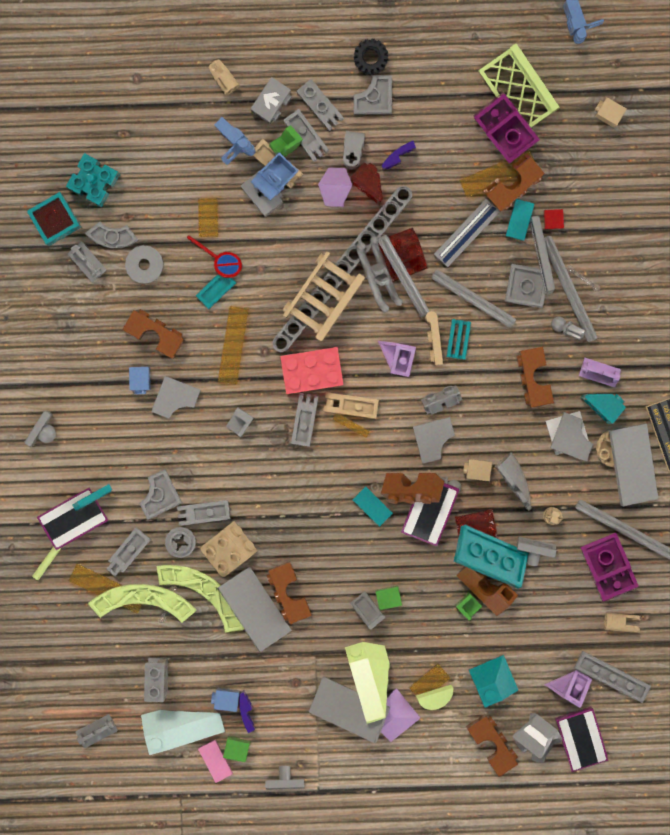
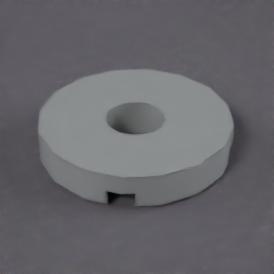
(141, 253)

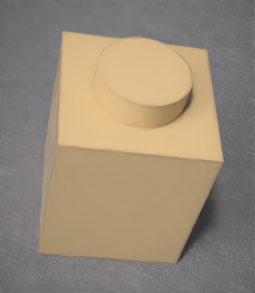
(609, 112)
(477, 469)

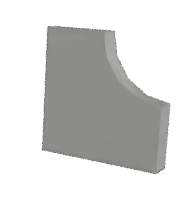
(376, 98)
(173, 396)
(431, 438)
(570, 438)
(161, 495)

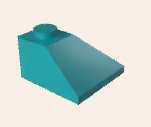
(605, 405)
(493, 680)

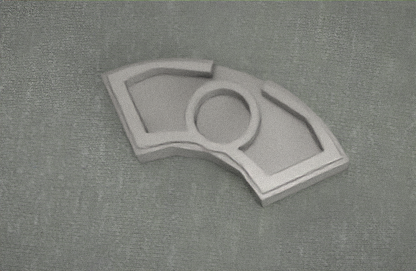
(110, 237)

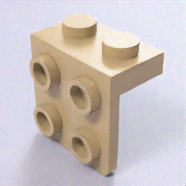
(228, 549)

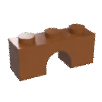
(527, 174)
(169, 341)
(536, 394)
(425, 490)
(493, 596)
(294, 609)
(484, 729)

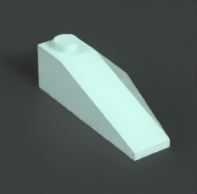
(173, 729)

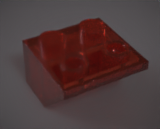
(409, 250)

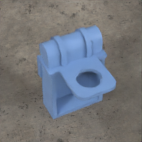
(576, 21)
(237, 138)
(274, 176)

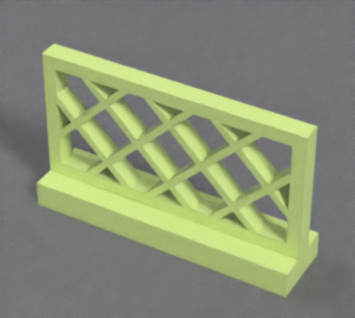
(531, 76)

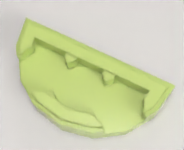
(436, 698)

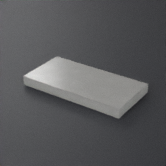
(633, 464)
(254, 609)
(343, 708)

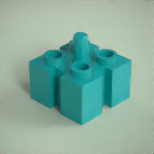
(93, 180)

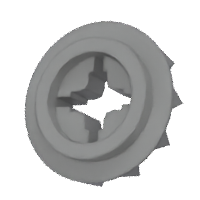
(177, 533)

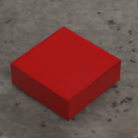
(553, 219)

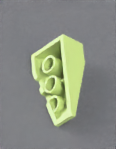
(370, 673)

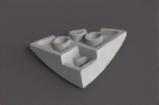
(515, 478)

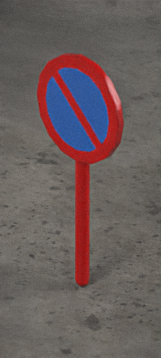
(225, 264)

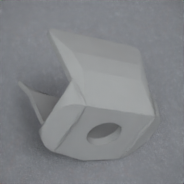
(537, 737)

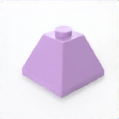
(399, 717)

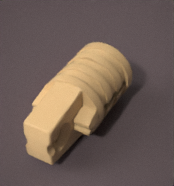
(223, 77)
(552, 516)

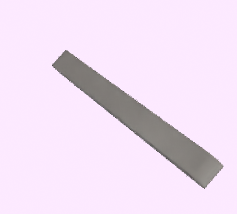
(347, 261)

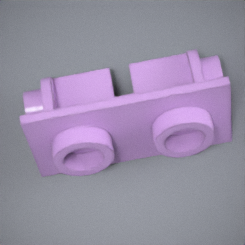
(600, 372)

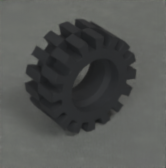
(371, 45)

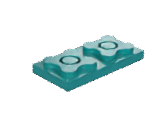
(491, 556)

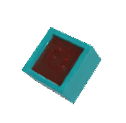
(54, 219)

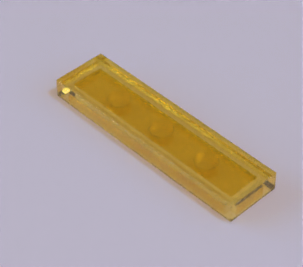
(479, 181)
(233, 345)
(97, 583)

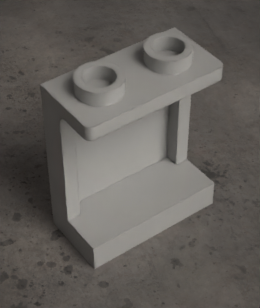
(156, 680)

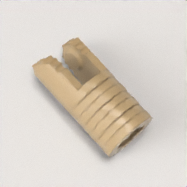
(617, 622)

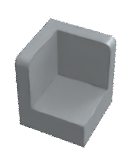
(239, 422)

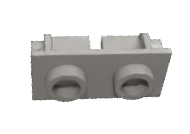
(86, 261)
(433, 401)
(96, 731)

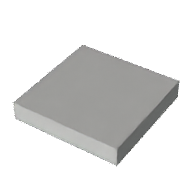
(525, 286)

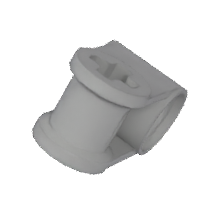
(353, 147)

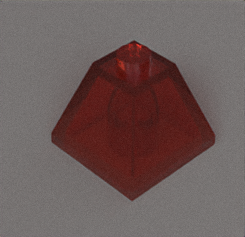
(368, 182)

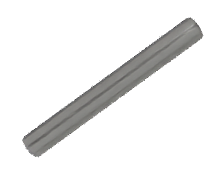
(403, 275)
(473, 298)

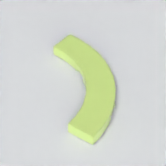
(202, 584)
(142, 594)

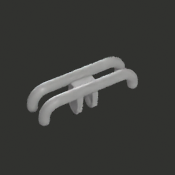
(378, 274)

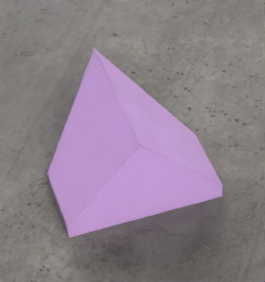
(335, 186)
(398, 357)
(571, 687)

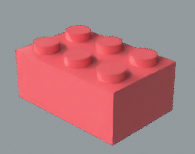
(311, 370)

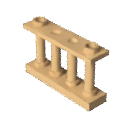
(331, 313)

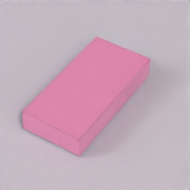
(214, 760)

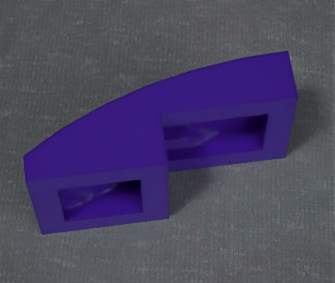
(393, 159)
(245, 706)

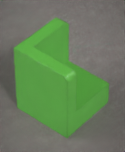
(286, 142)
(388, 597)
(468, 606)
(236, 749)

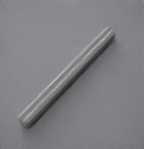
(569, 289)
(623, 528)

